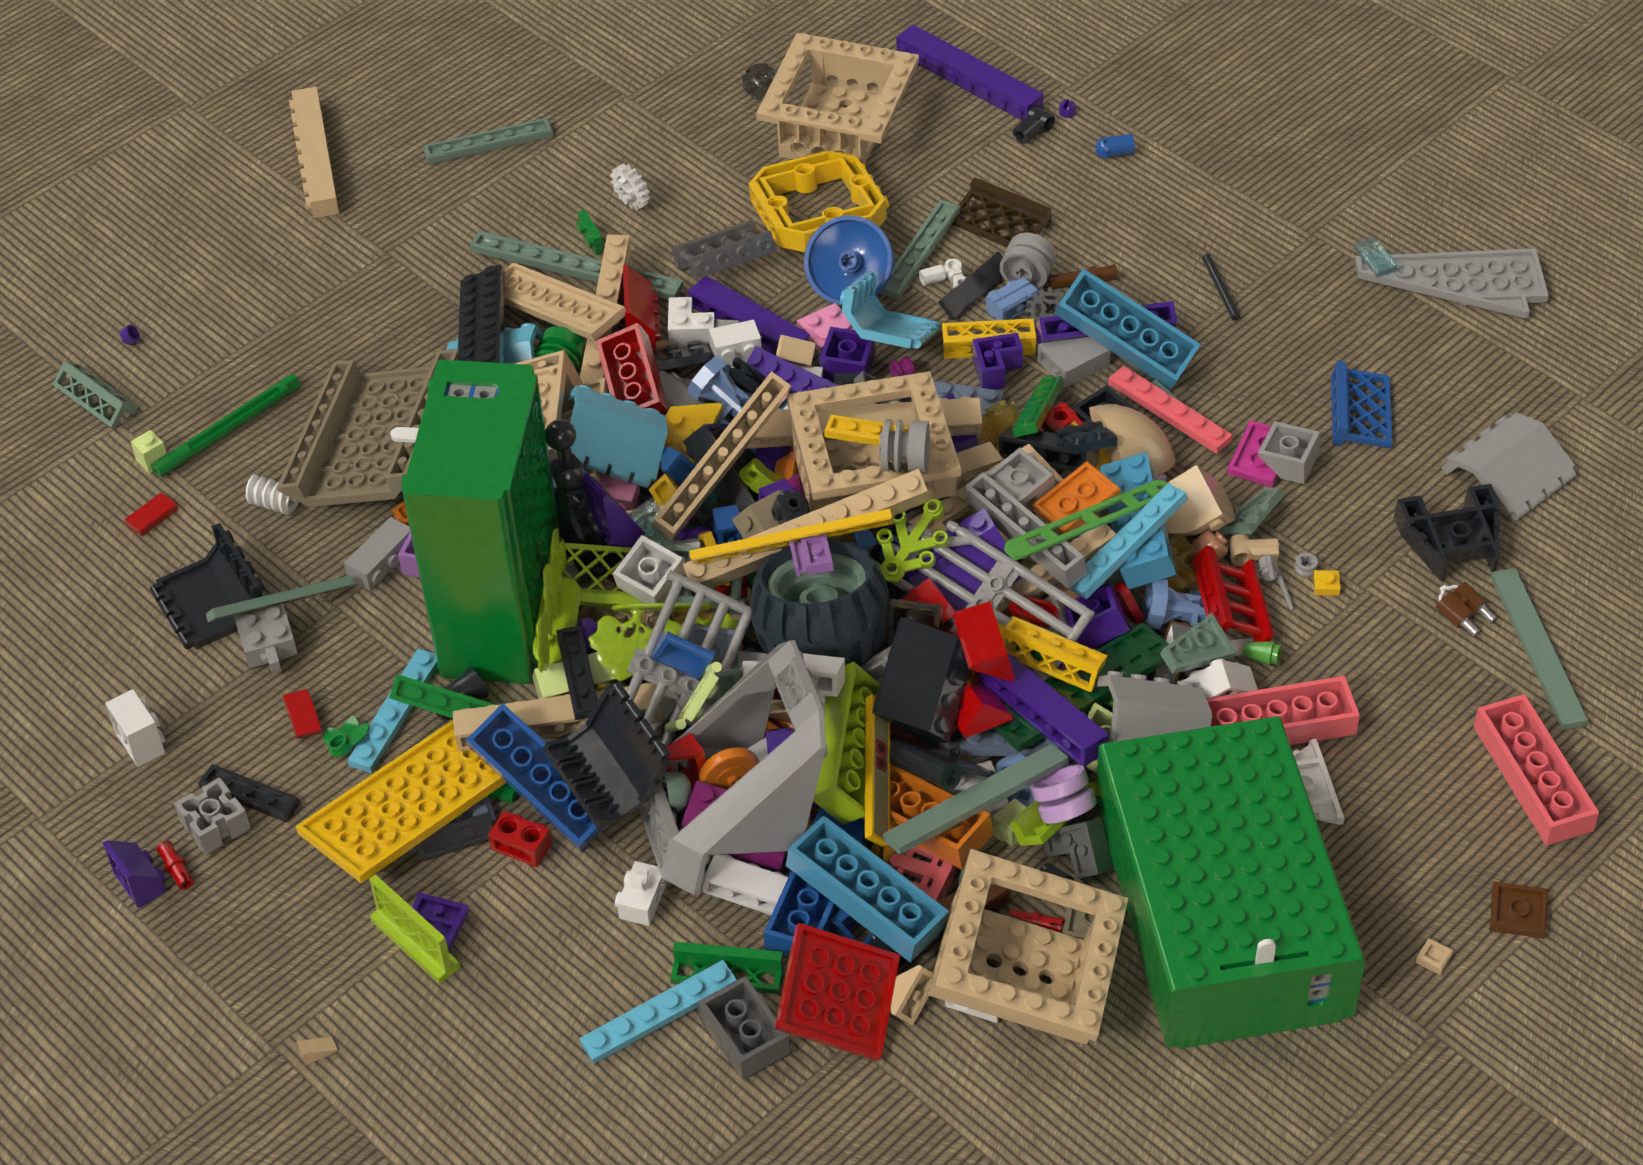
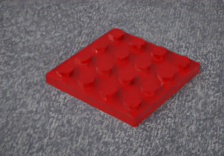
(837, 992)

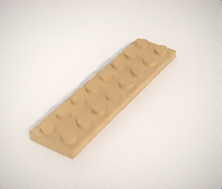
(560, 302)

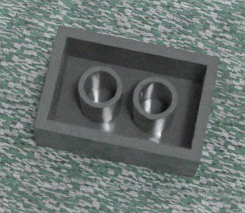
(743, 1027)

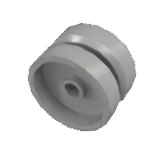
(1028, 257)

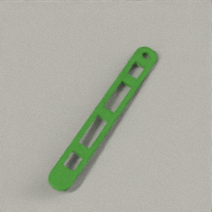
(1020, 548)

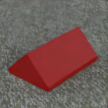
(983, 641)
(979, 709)

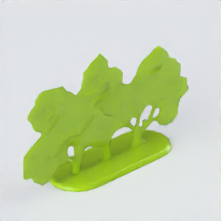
(557, 606)
(616, 650)

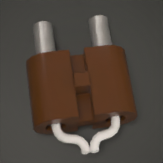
(1462, 605)

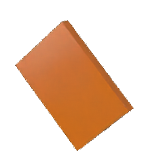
(1076, 492)

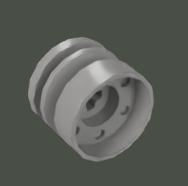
(905, 445)

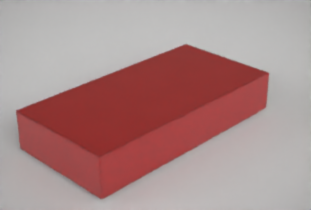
(151, 514)

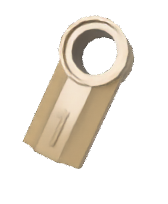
(1243, 549)

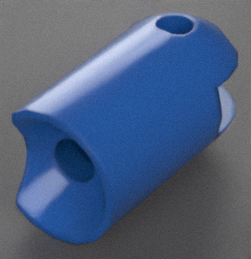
(1115, 146)

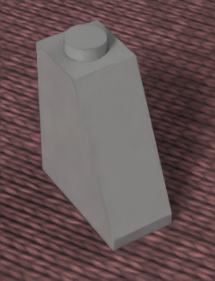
(1073, 358)

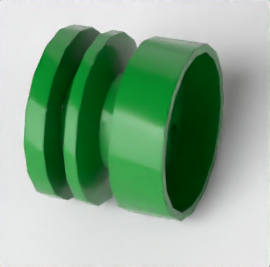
(559, 339)

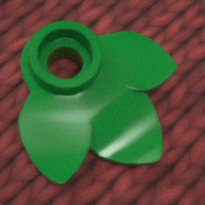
(343, 739)

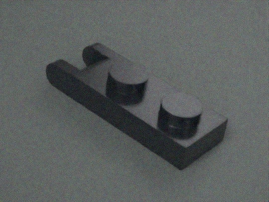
(746, 375)

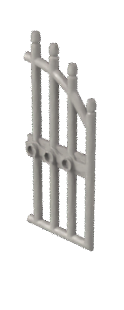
(996, 584)
(667, 678)

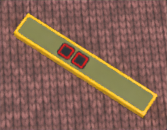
(876, 775)

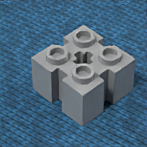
(212, 816)

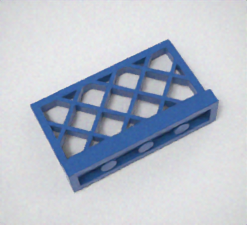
(1340, 400)

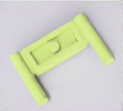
(693, 708)

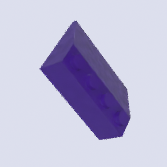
(610, 516)
(984, 528)

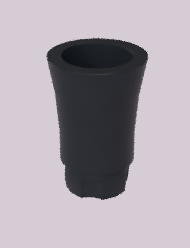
(468, 684)

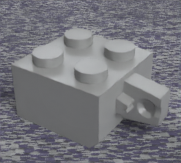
(266, 636)

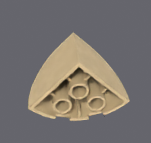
(1135, 435)
(1206, 504)

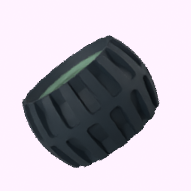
(824, 613)

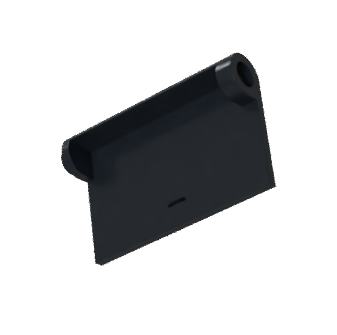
(932, 762)

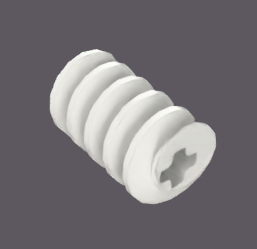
(265, 494)

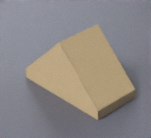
(795, 350)
(910, 993)

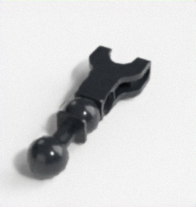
(575, 510)

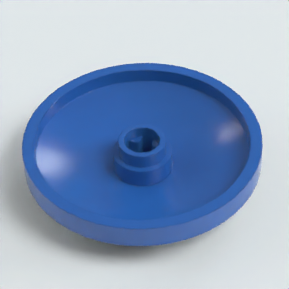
(843, 253)

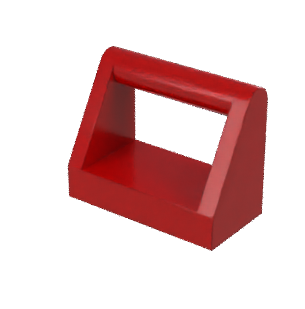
(688, 749)

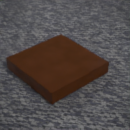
(1518, 910)

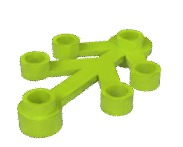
(911, 543)

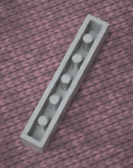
(1015, 520)

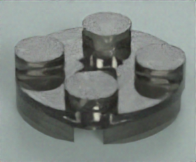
(751, 80)

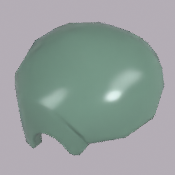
(678, 790)

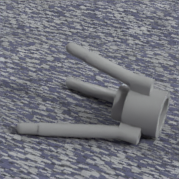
(1269, 571)

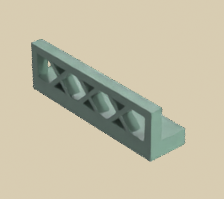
(98, 388)

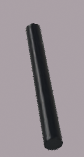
(1221, 288)

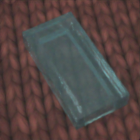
(1376, 257)

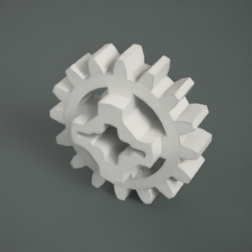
(630, 186)

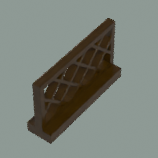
(1009, 204)

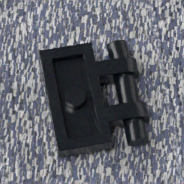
(1086, 437)

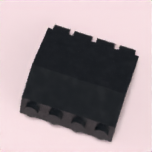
(205, 585)
(611, 759)

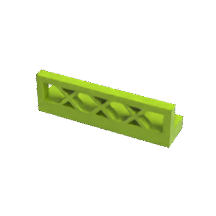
(1031, 829)

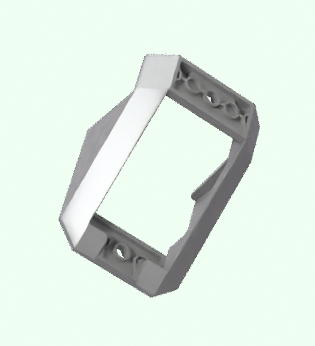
(770, 802)

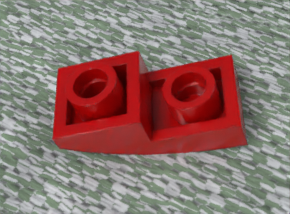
(301, 713)

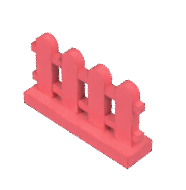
(940, 877)

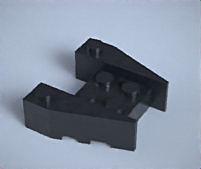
(1453, 533)

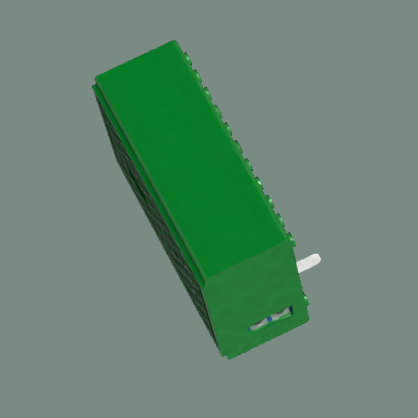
(481, 515)
(1227, 883)

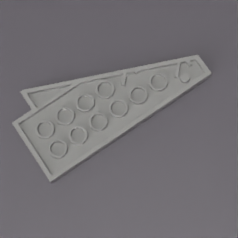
(1483, 279)

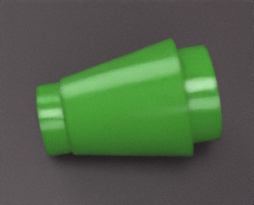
(1264, 652)

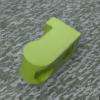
(757, 475)

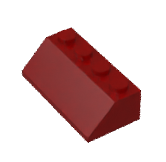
(641, 304)

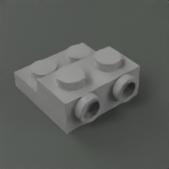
(1023, 476)

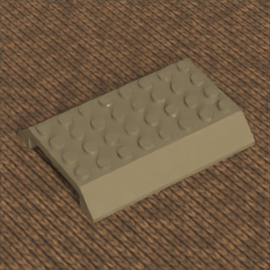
(347, 438)

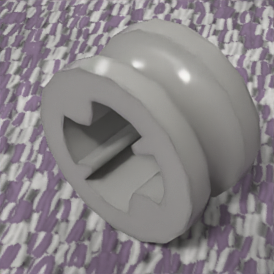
(1306, 558)

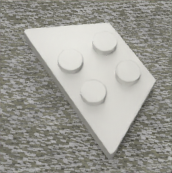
(1318, 784)

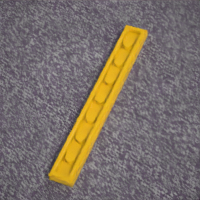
(782, 538)

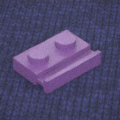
(811, 555)

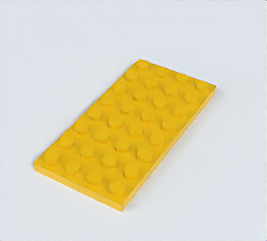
(400, 805)

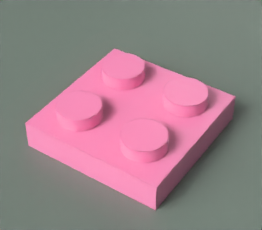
(819, 323)

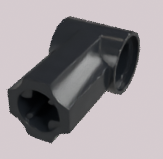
(1036, 121)

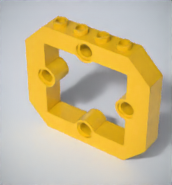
(804, 176)

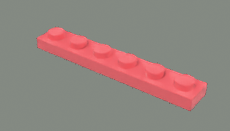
(1170, 409)

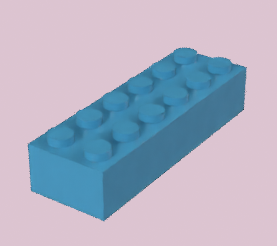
(1127, 328)
(1154, 557)
(867, 888)

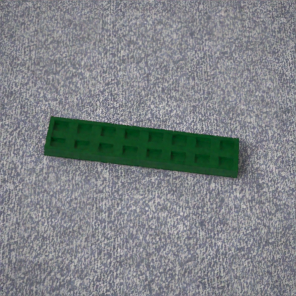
(1130, 653)

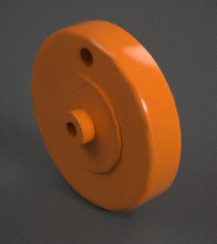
(727, 767)

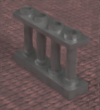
(723, 249)

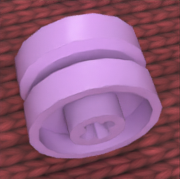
(1063, 794)

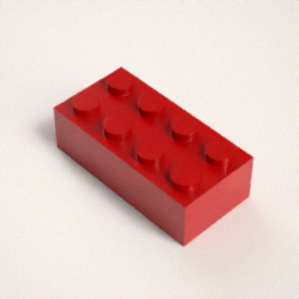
(632, 368)

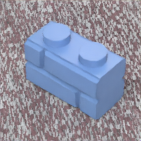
(1010, 300)

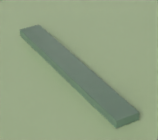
(1539, 649)
(975, 799)

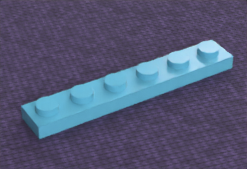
(1129, 539)
(391, 716)
(655, 1012)

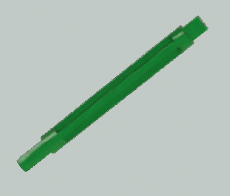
(225, 425)

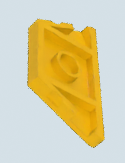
(687, 419)

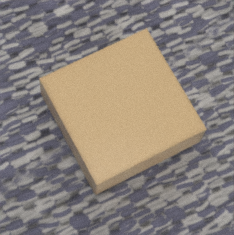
(1434, 956)

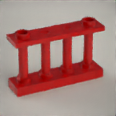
(1215, 600)

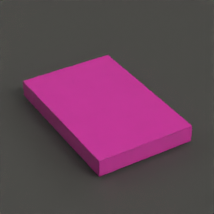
(1246, 462)

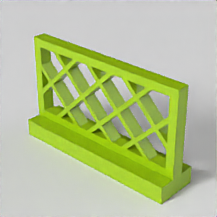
(593, 597)
(411, 932)

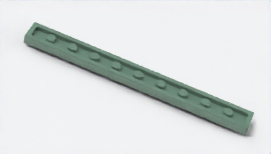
(561, 261)

